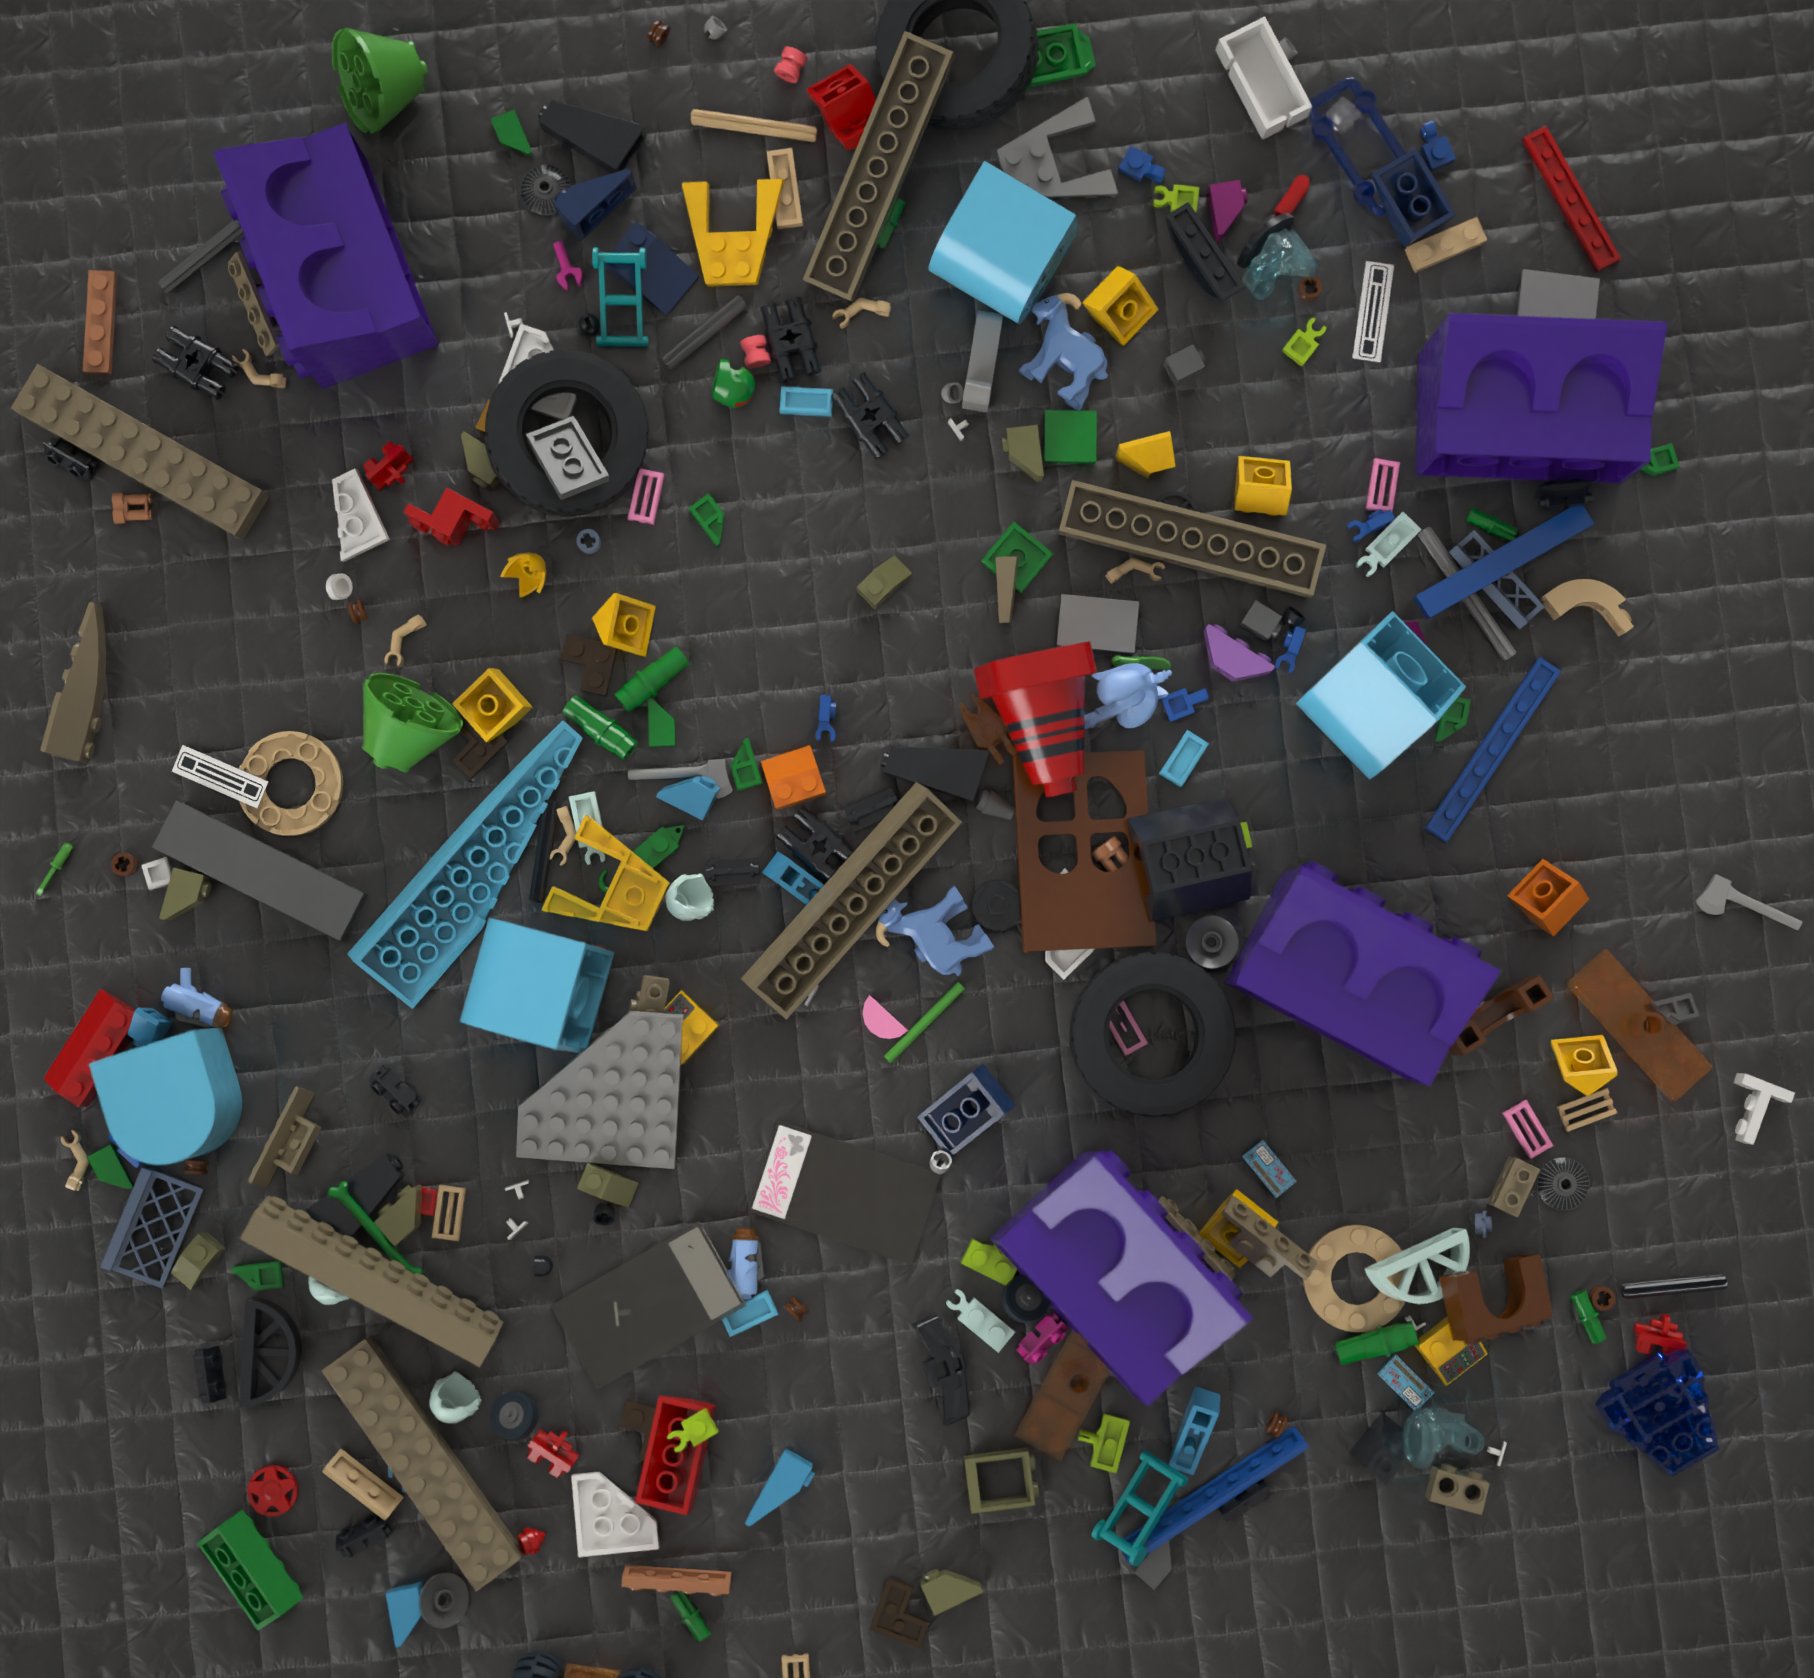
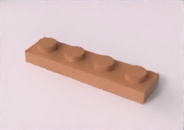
(100, 322)
(676, 1579)

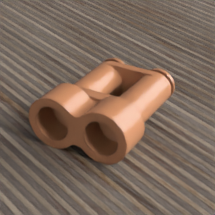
(121, 509)
(1106, 850)

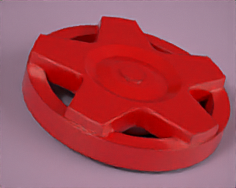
(272, 1490)

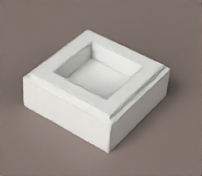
(157, 873)

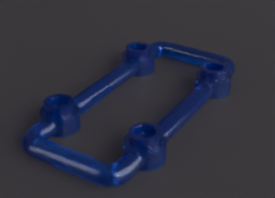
(1323, 127)

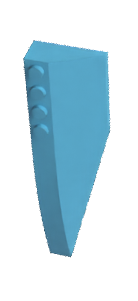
(461, 882)

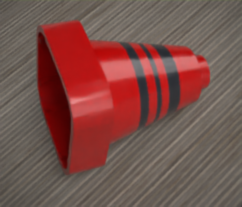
(1043, 710)

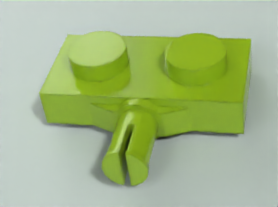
(989, 1262)
(1107, 1442)

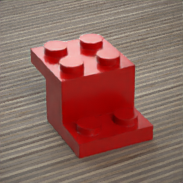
(845, 104)
(451, 518)

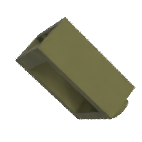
(1003, 1503)

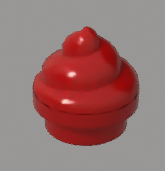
(530, 1540)

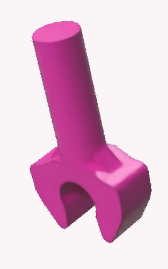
(567, 269)

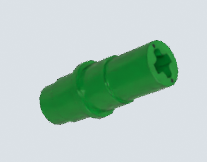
(651, 679)
(600, 728)
(1377, 1342)

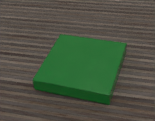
(1070, 436)
(1020, 543)

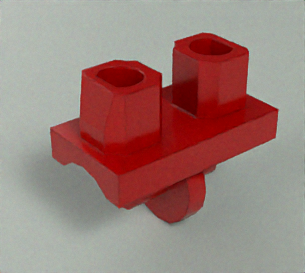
(390, 467)
(1660, 1333)
(553, 1449)

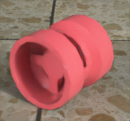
(790, 64)
(755, 351)

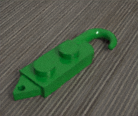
(653, 850)

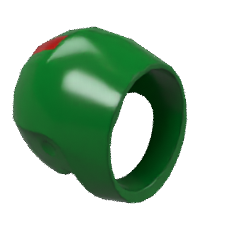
(732, 386)

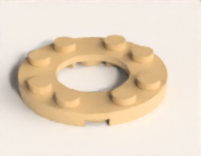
(327, 776)
(1319, 1288)

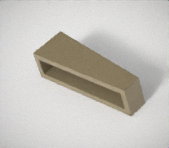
(1006, 582)

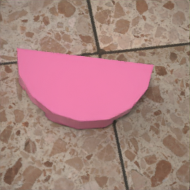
(881, 1021)

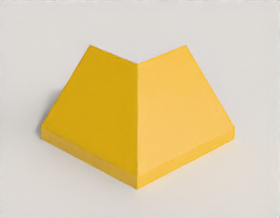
(1147, 454)
(625, 623)
(1584, 1062)

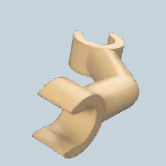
(879, 307)
(273, 380)
(1133, 563)
(414, 624)
(566, 820)
(76, 1178)

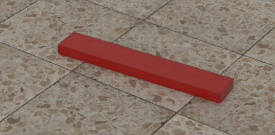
(1571, 199)

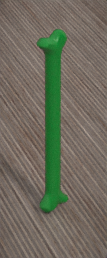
(342, 1195)

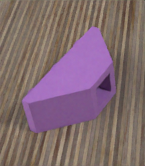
(1233, 657)

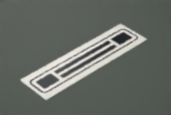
(1373, 311)
(220, 776)

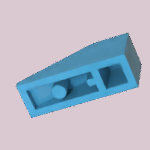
(792, 878)
(1195, 1430)
(783, 1483)

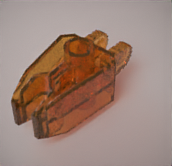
(987, 729)

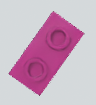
(1035, 1346)

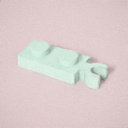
(1389, 543)
(584, 805)
(982, 1321)

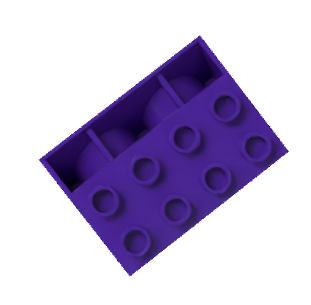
(325, 254)
(1537, 397)
(1361, 972)
(1122, 1274)

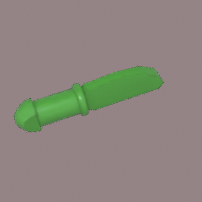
(1150, 662)
(56, 864)

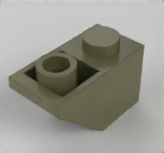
(403, 1217)

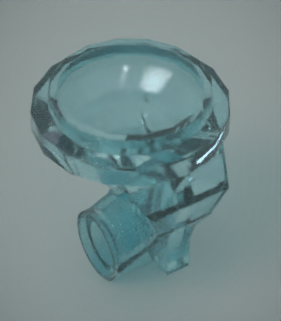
(1281, 255)
(1432, 1429)

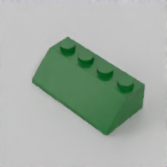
(250, 1570)

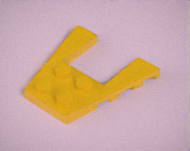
(732, 256)
(632, 895)

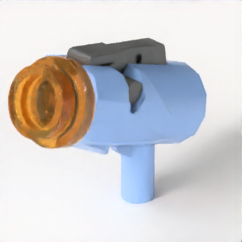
(194, 1006)
(746, 1261)

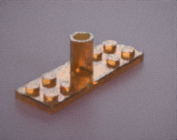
(1622, 1008)
(1057, 1405)

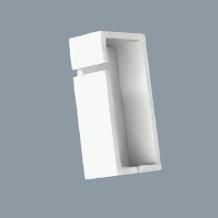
(1263, 78)

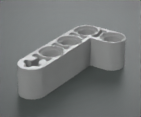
(982, 361)

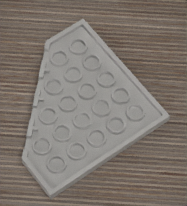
(611, 1099)

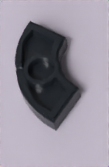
(1255, 244)

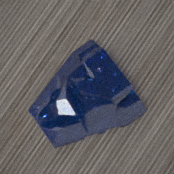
(1663, 1410)

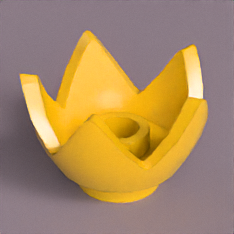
(529, 569)

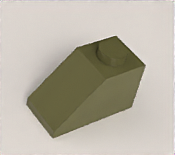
(1024, 450)
(478, 462)
(883, 582)
(184, 893)
(607, 1185)
(197, 1259)
(948, 1589)

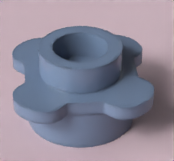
(1483, 1224)

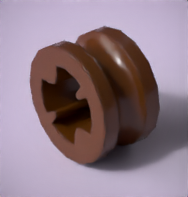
(658, 33)
(1301, 288)
(357, 611)
(131, 868)
(195, 1166)
(1610, 1299)
(796, 1308)
(1276, 1424)

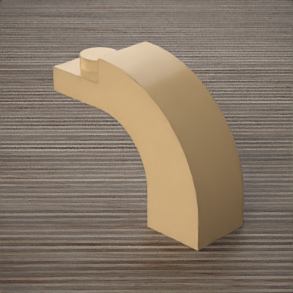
(1590, 594)

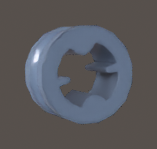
(581, 536)

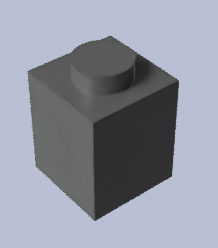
(1185, 364)
(1261, 621)

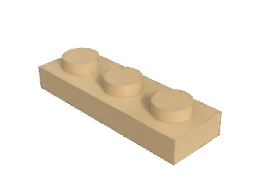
(782, 167)
(1445, 244)
(362, 1484)

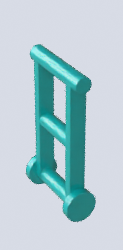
(640, 260)
(1104, 1528)

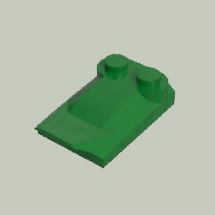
(1062, 55)

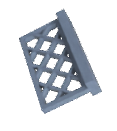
(129, 1220)

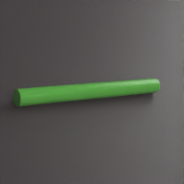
(924, 1022)

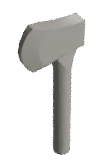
(713, 769)
(1719, 890)

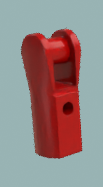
(1293, 196)

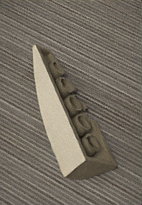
(78, 708)

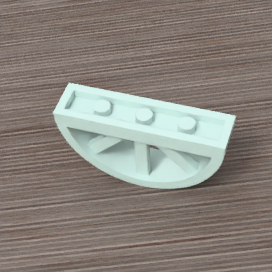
(1409, 1258)

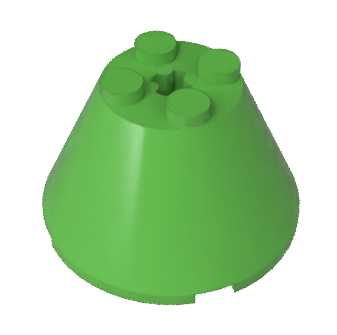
(376, 76)
(404, 721)

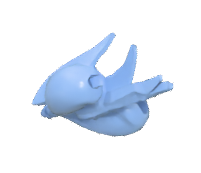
(1129, 694)

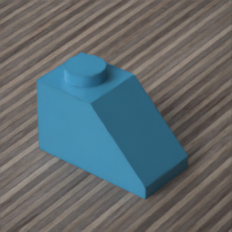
(692, 795)
(148, 1026)
(404, 1610)

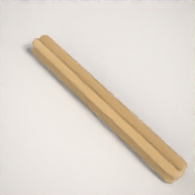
(754, 125)

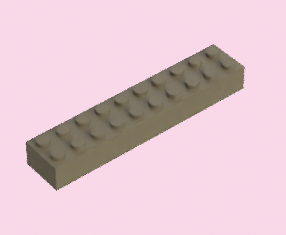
(879, 166)
(140, 452)
(1192, 539)
(851, 900)
(372, 1280)
(423, 1463)

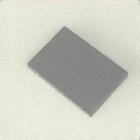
(1557, 295)
(1102, 621)

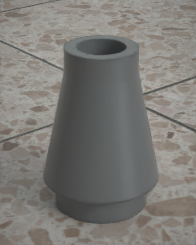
(994, 805)

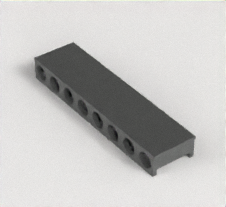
(259, 870)

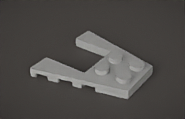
(1033, 164)

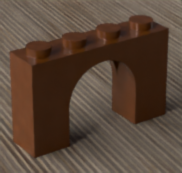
(1517, 999)
(1526, 1303)

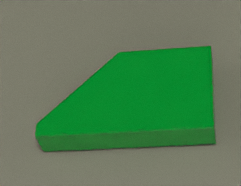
(511, 133)
(1662, 460)
(709, 517)
(1453, 719)
(661, 726)
(745, 768)
(110, 1167)
(261, 1275)

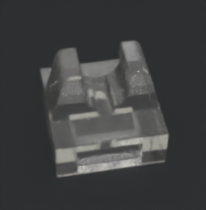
(1343, 114)

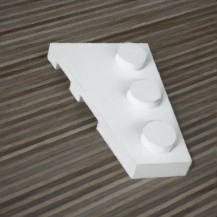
(357, 516)

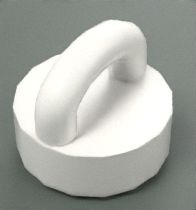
(339, 586)

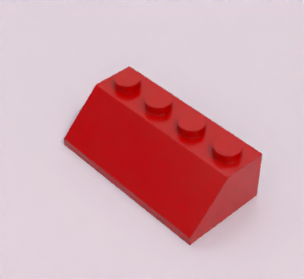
(97, 1036)
(672, 1477)

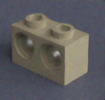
(1513, 1186)
(1455, 1494)

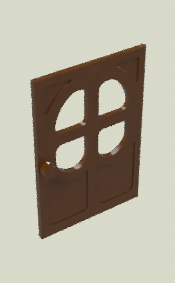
(1086, 904)

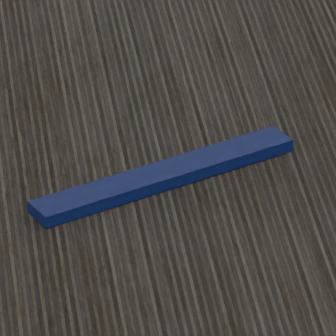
(1503, 561)
(1492, 749)
(1222, 1489)

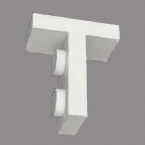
(1756, 1105)

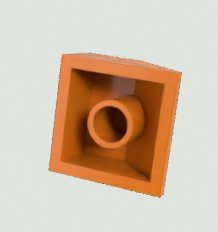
(793, 778)
(1548, 897)

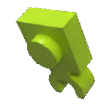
(1179, 196)
(1302, 344)
(696, 1428)

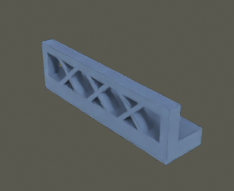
(1493, 590)

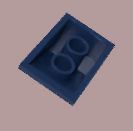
(1412, 198)
(591, 201)
(665, 275)
(966, 1110)

